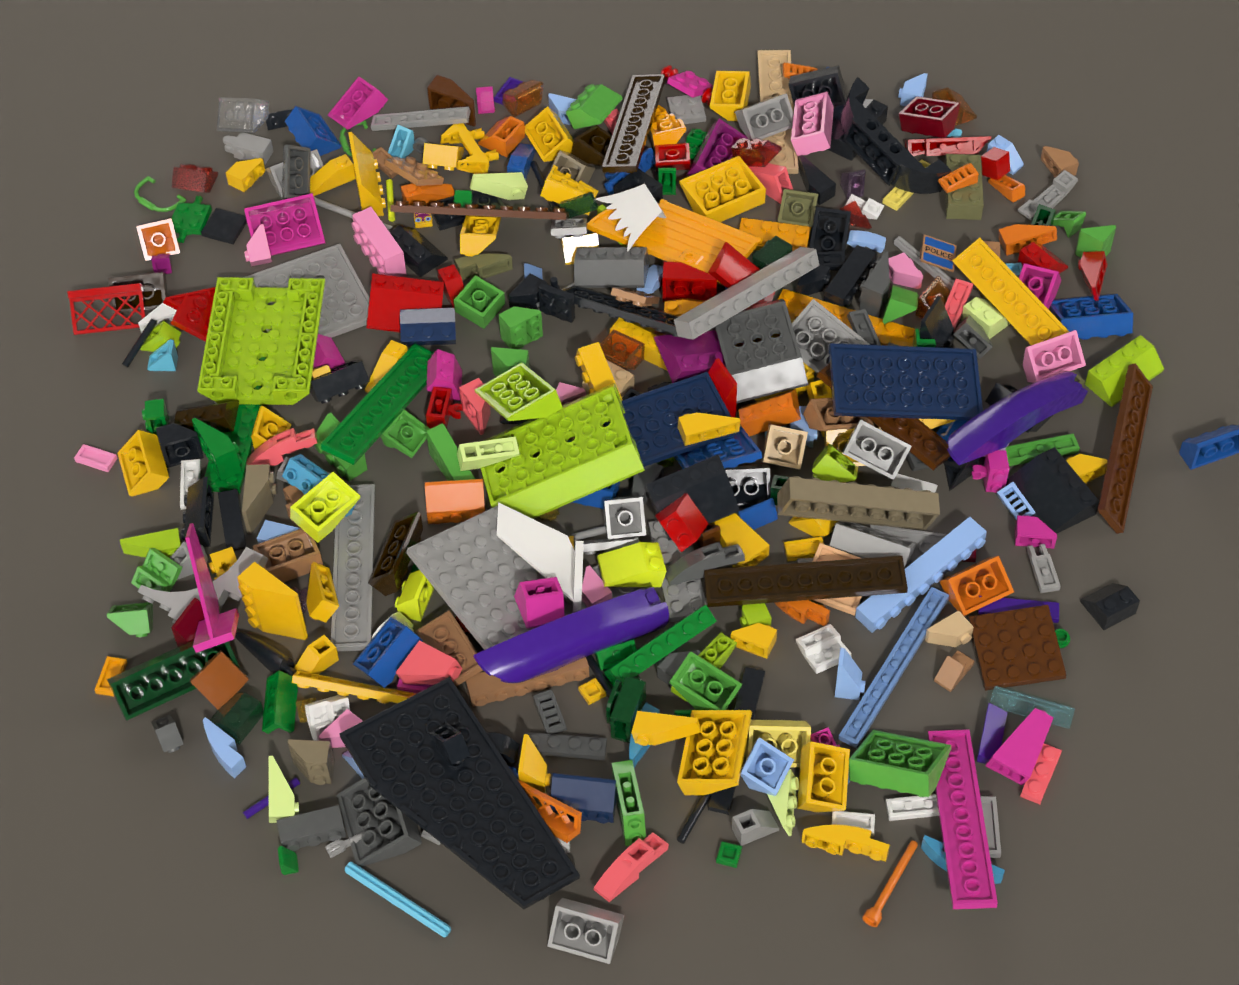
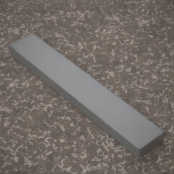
(421, 118)

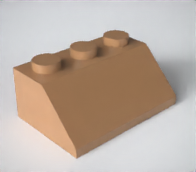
(820, 416)
(289, 555)

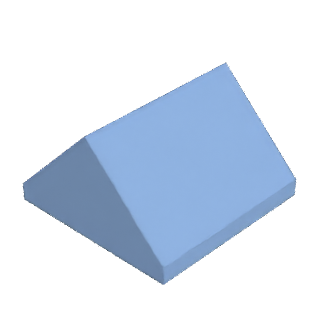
(765, 768)

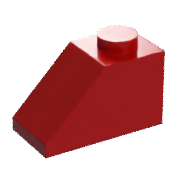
(452, 282)

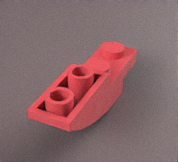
(287, 442)
(628, 865)

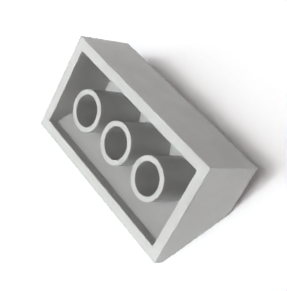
(869, 542)

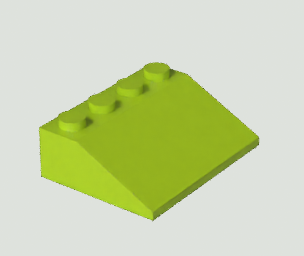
(520, 395)

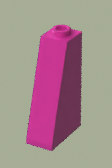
(1021, 750)

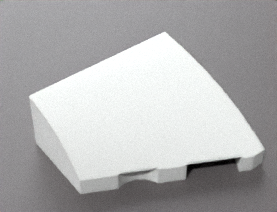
(324, 712)

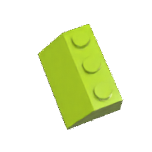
(834, 466)

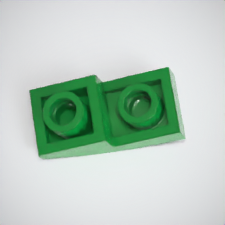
(695, 140)

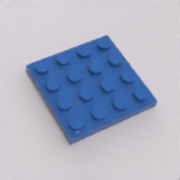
(732, 451)

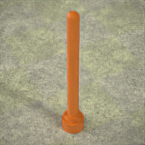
(873, 915)

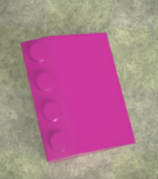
(287, 223)

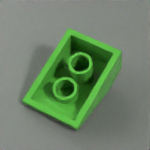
(704, 684)

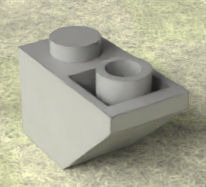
(753, 825)

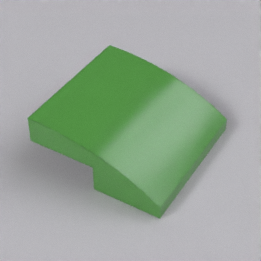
(157, 572)

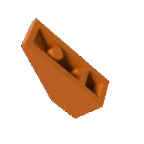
(426, 193)
(1018, 236)

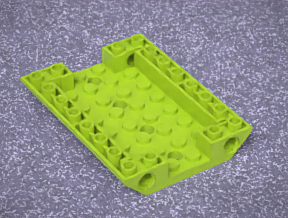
(238, 342)
(564, 468)

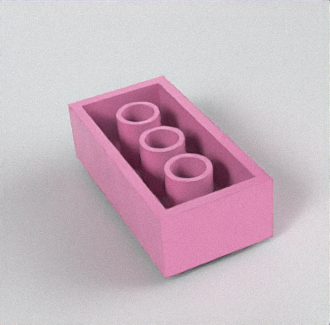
(812, 124)
(378, 243)

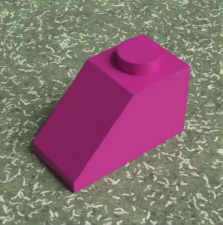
(1033, 532)

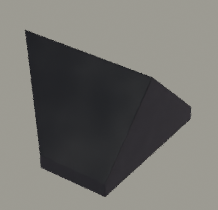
(958, 473)

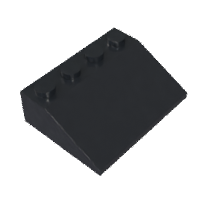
(838, 145)
(704, 483)
(1055, 491)

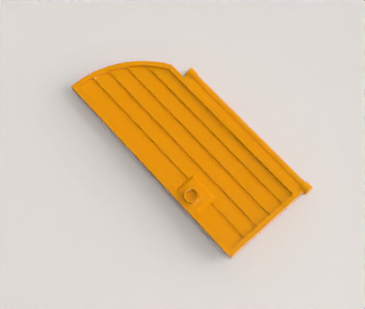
(680, 236)

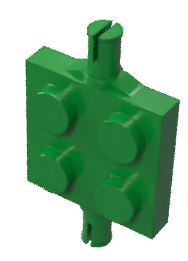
(190, 218)

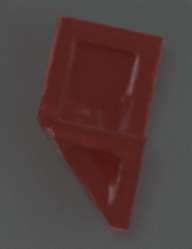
(857, 218)

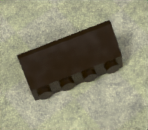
(393, 559)

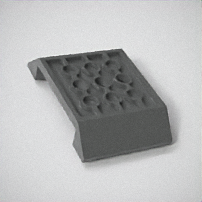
(765, 365)

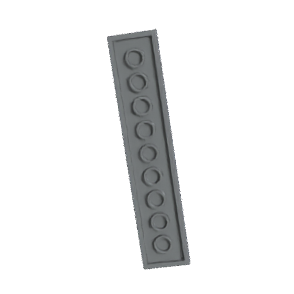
(351, 573)

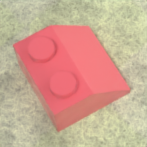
(474, 406)

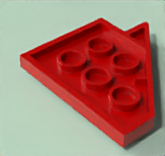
(192, 311)

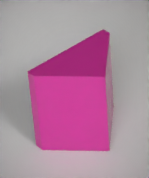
(327, 353)

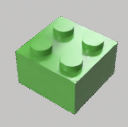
(479, 302)

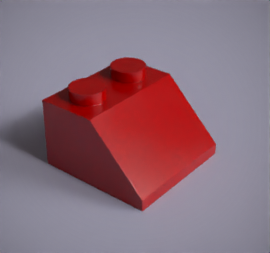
(1040, 256)
(682, 522)

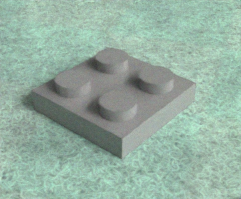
(687, 108)

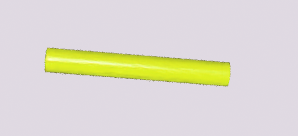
(390, 199)

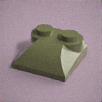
(798, 208)

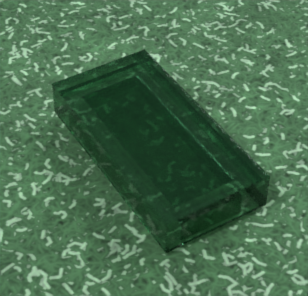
(579, 205)

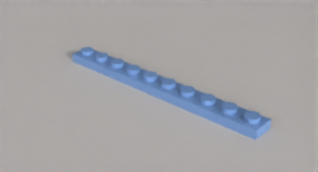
(893, 668)

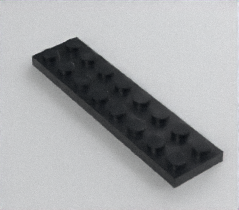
(631, 313)

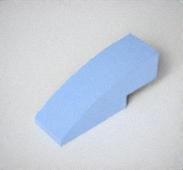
(224, 749)

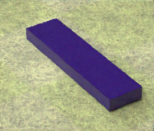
(1007, 604)

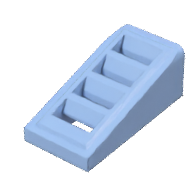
(1008, 489)

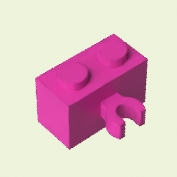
(993, 472)

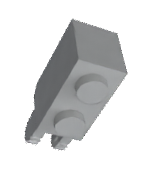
(248, 147)

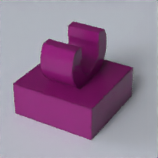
(162, 263)

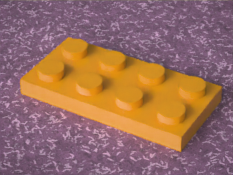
(793, 234)

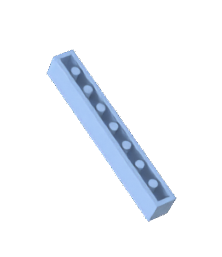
(923, 573)

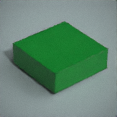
(729, 854)

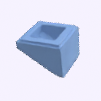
(533, 270)

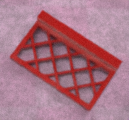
(106, 293)

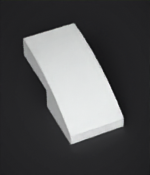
(870, 209)

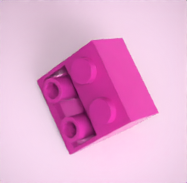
(540, 601)

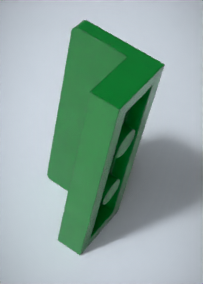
(280, 703)

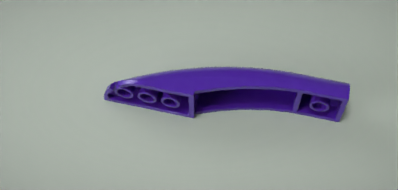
(575, 636)

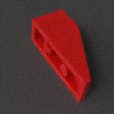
(1093, 271)

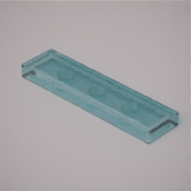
(1025, 704)

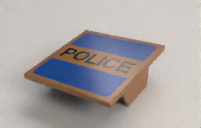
(938, 253)

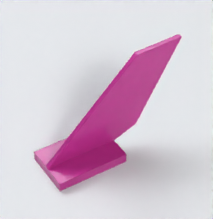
(216, 627)

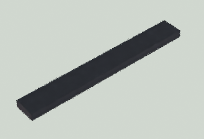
(746, 700)

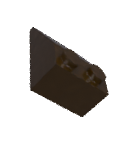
(592, 145)

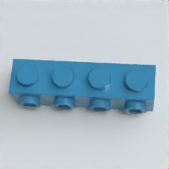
(305, 475)

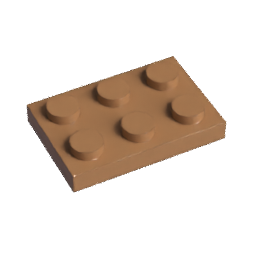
(414, 171)
(638, 298)

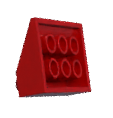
(396, 293)

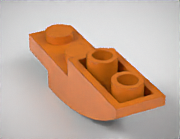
(805, 610)

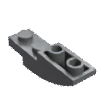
(705, 558)

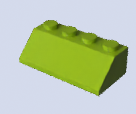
(1110, 375)

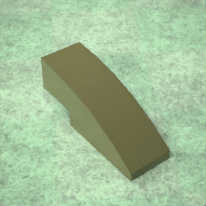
(483, 265)

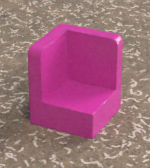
(485, 100)

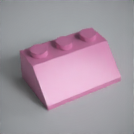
(1053, 357)

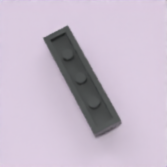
(569, 746)

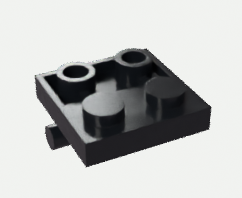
(556, 301)

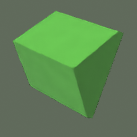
(1095, 239)
(899, 303)

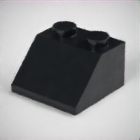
(178, 444)
(1111, 604)

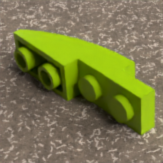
(715, 653)

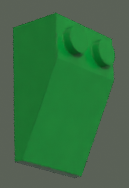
(218, 449)

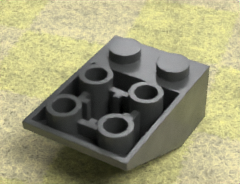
(876, 287)

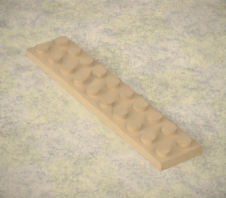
(773, 84)

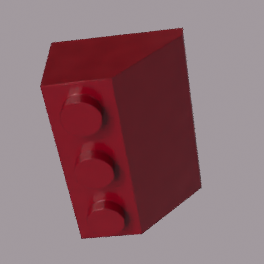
(929, 117)

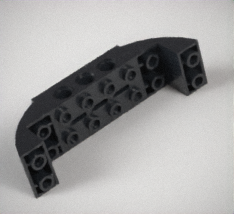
(883, 150)

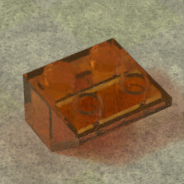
(965, 112)

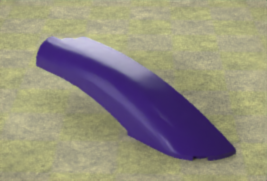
(1013, 416)

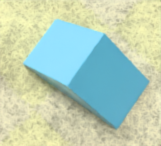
(402, 142)
(164, 358)

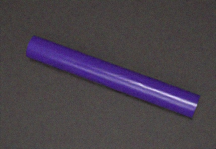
(265, 801)

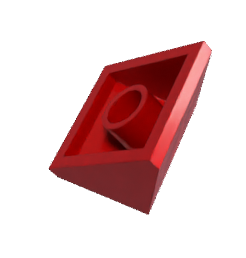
(672, 156)

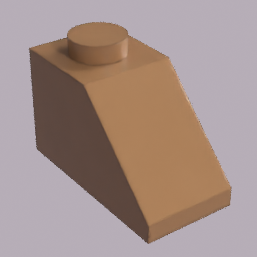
(1059, 160)

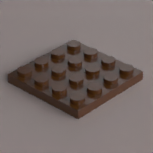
(1017, 647)

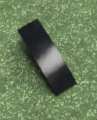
(232, 519)

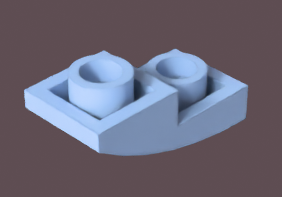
(868, 239)
(653, 279)

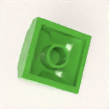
(405, 434)

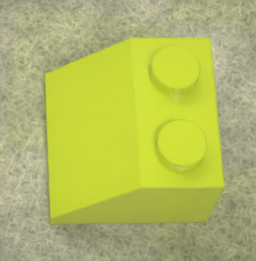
(414, 596)

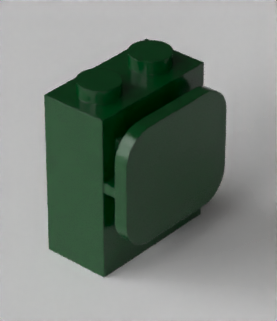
(623, 707)

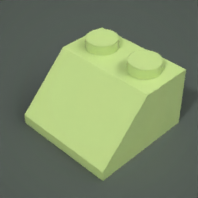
(985, 315)

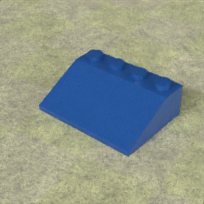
(1093, 317)

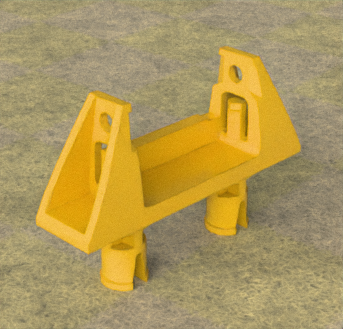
(478, 160)

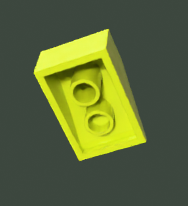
(324, 507)
(633, 566)

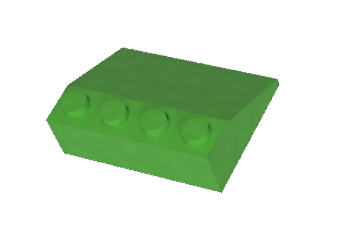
(899, 763)

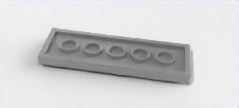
(680, 598)

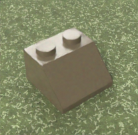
(573, 165)
(313, 759)

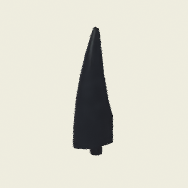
(266, 654)

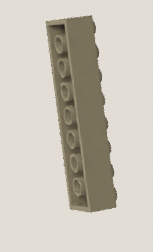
(858, 503)

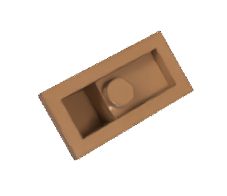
(953, 670)

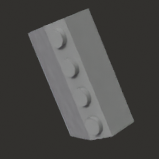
(816, 330)

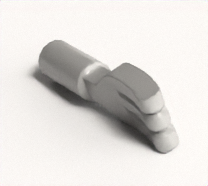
(340, 846)

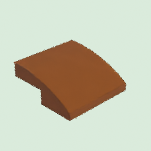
(219, 680)

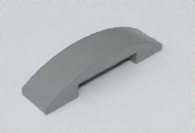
(1051, 196)

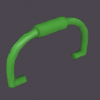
(343, 140)
(150, 205)

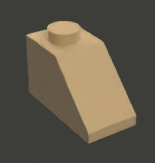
(950, 631)

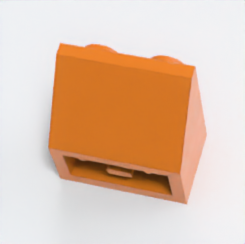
(504, 136)

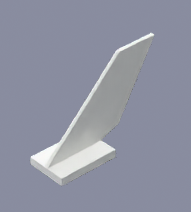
(544, 550)

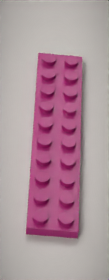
(963, 825)

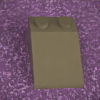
(258, 494)

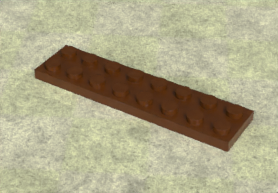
(925, 442)

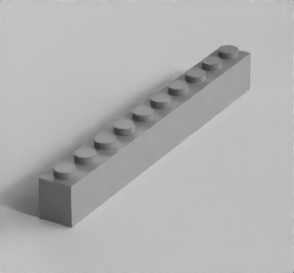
(746, 293)

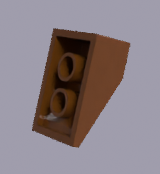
(445, 94)

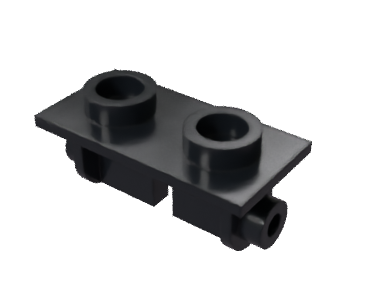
(277, 119)

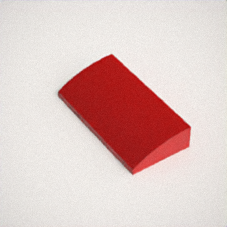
(732, 268)

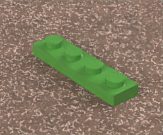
(1027, 451)

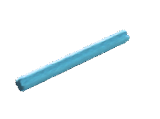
(398, 899)

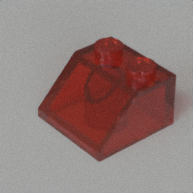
(755, 152)

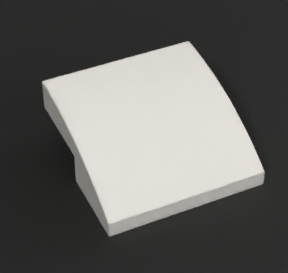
(821, 648)

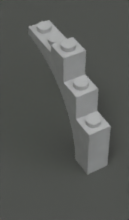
(224, 586)

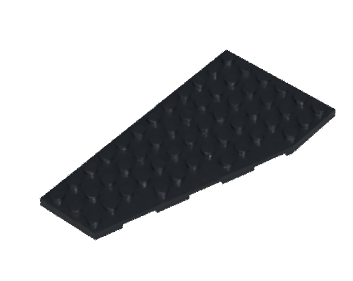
(466, 806)

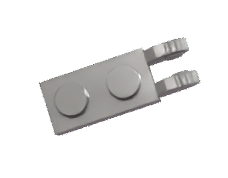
(1043, 569)

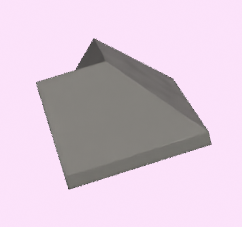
(624, 517)

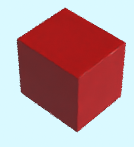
(995, 163)

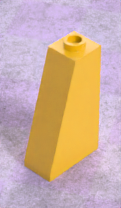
(735, 532)

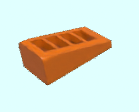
(796, 69)
(967, 171)
(1009, 188)

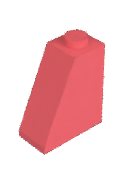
(774, 179)
(428, 666)

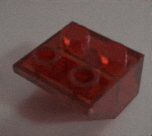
(194, 178)

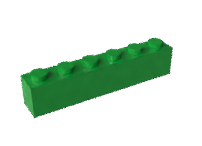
(661, 645)

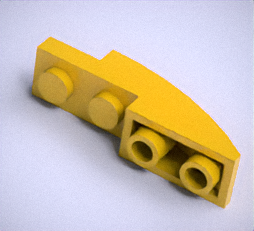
(840, 837)

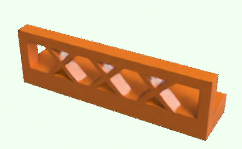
(557, 823)

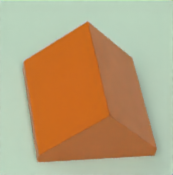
(158, 239)

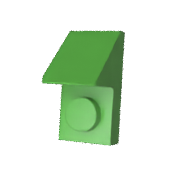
(1070, 220)

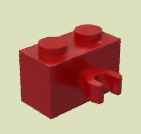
(442, 407)

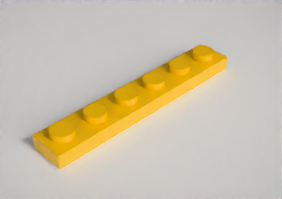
(347, 687)

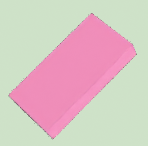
(95, 458)

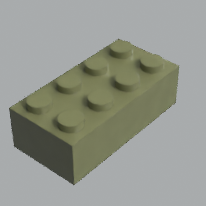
(967, 201)

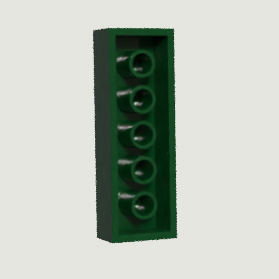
(161, 678)

